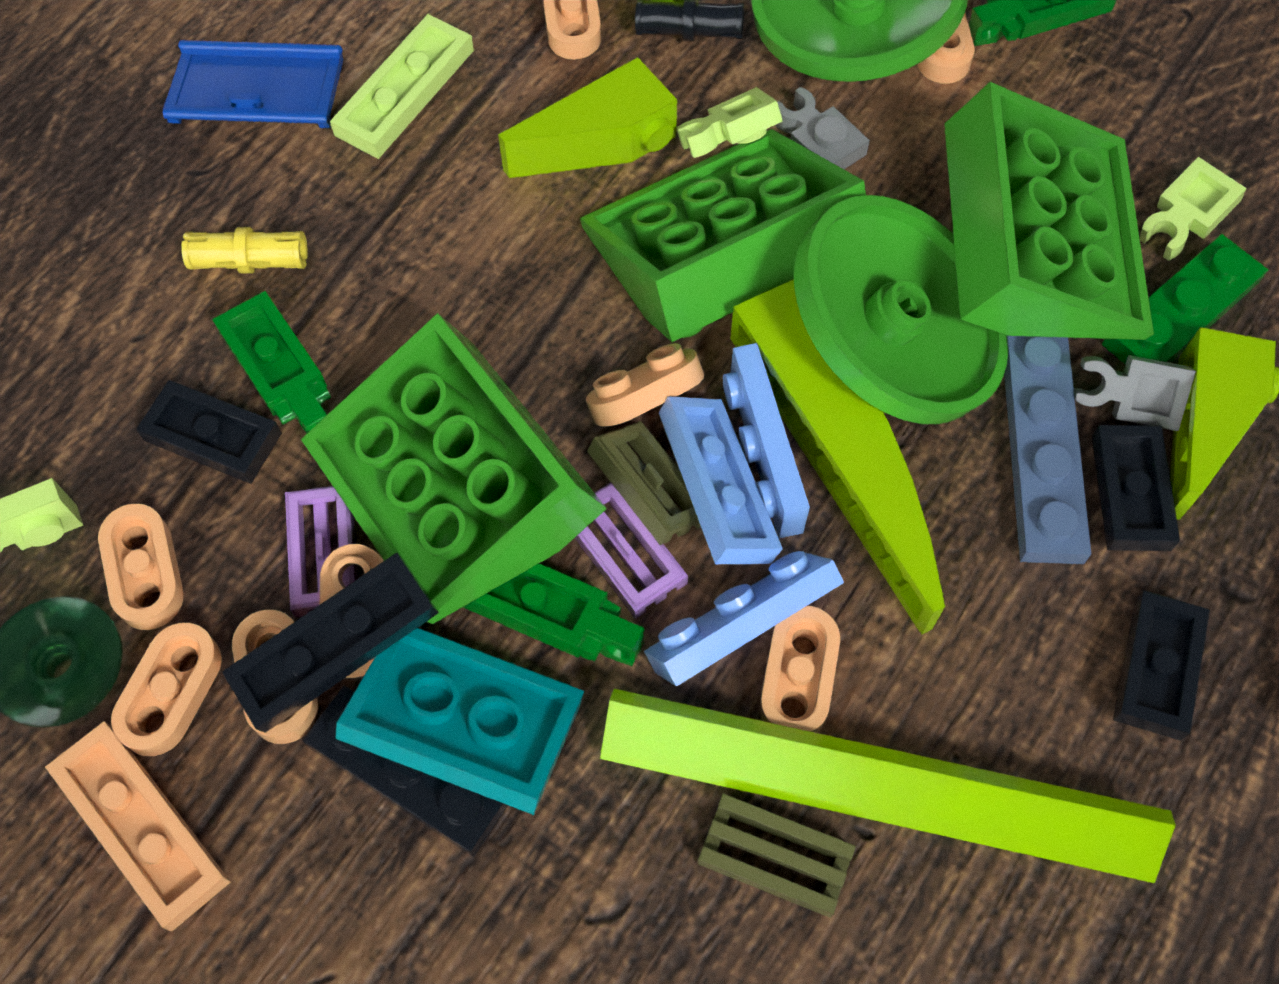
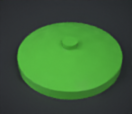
(855, 36)
(886, 313)

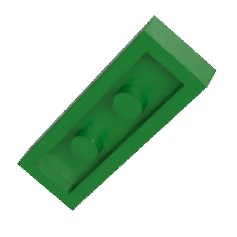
(1193, 300)

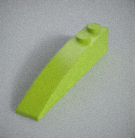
(848, 448)

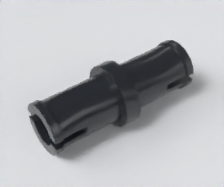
(689, 19)

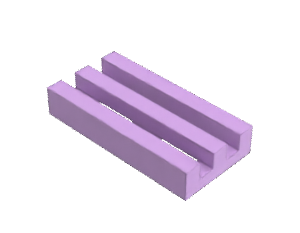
(654, 589)
(299, 599)

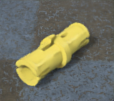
(244, 250)

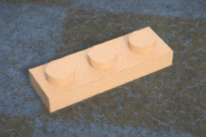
(138, 826)

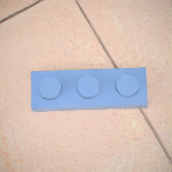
(765, 440)
(719, 481)
(742, 615)

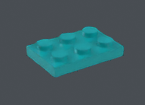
(462, 718)

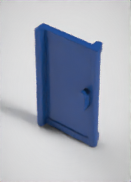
(254, 82)

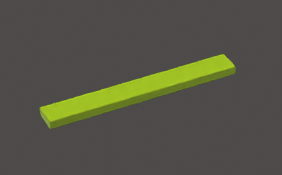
(888, 785)

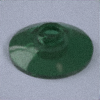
(41, 639)

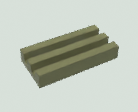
(642, 484)
(785, 829)

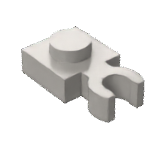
(823, 133)
(1144, 393)

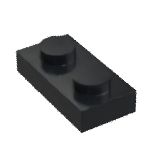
(209, 431)
(1135, 488)
(1162, 665)

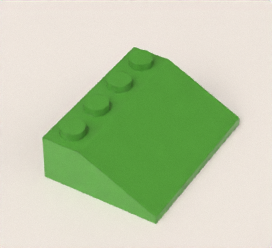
(1043, 222)
(717, 230)
(450, 470)

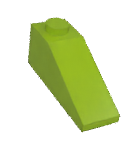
(595, 126)
(1227, 394)

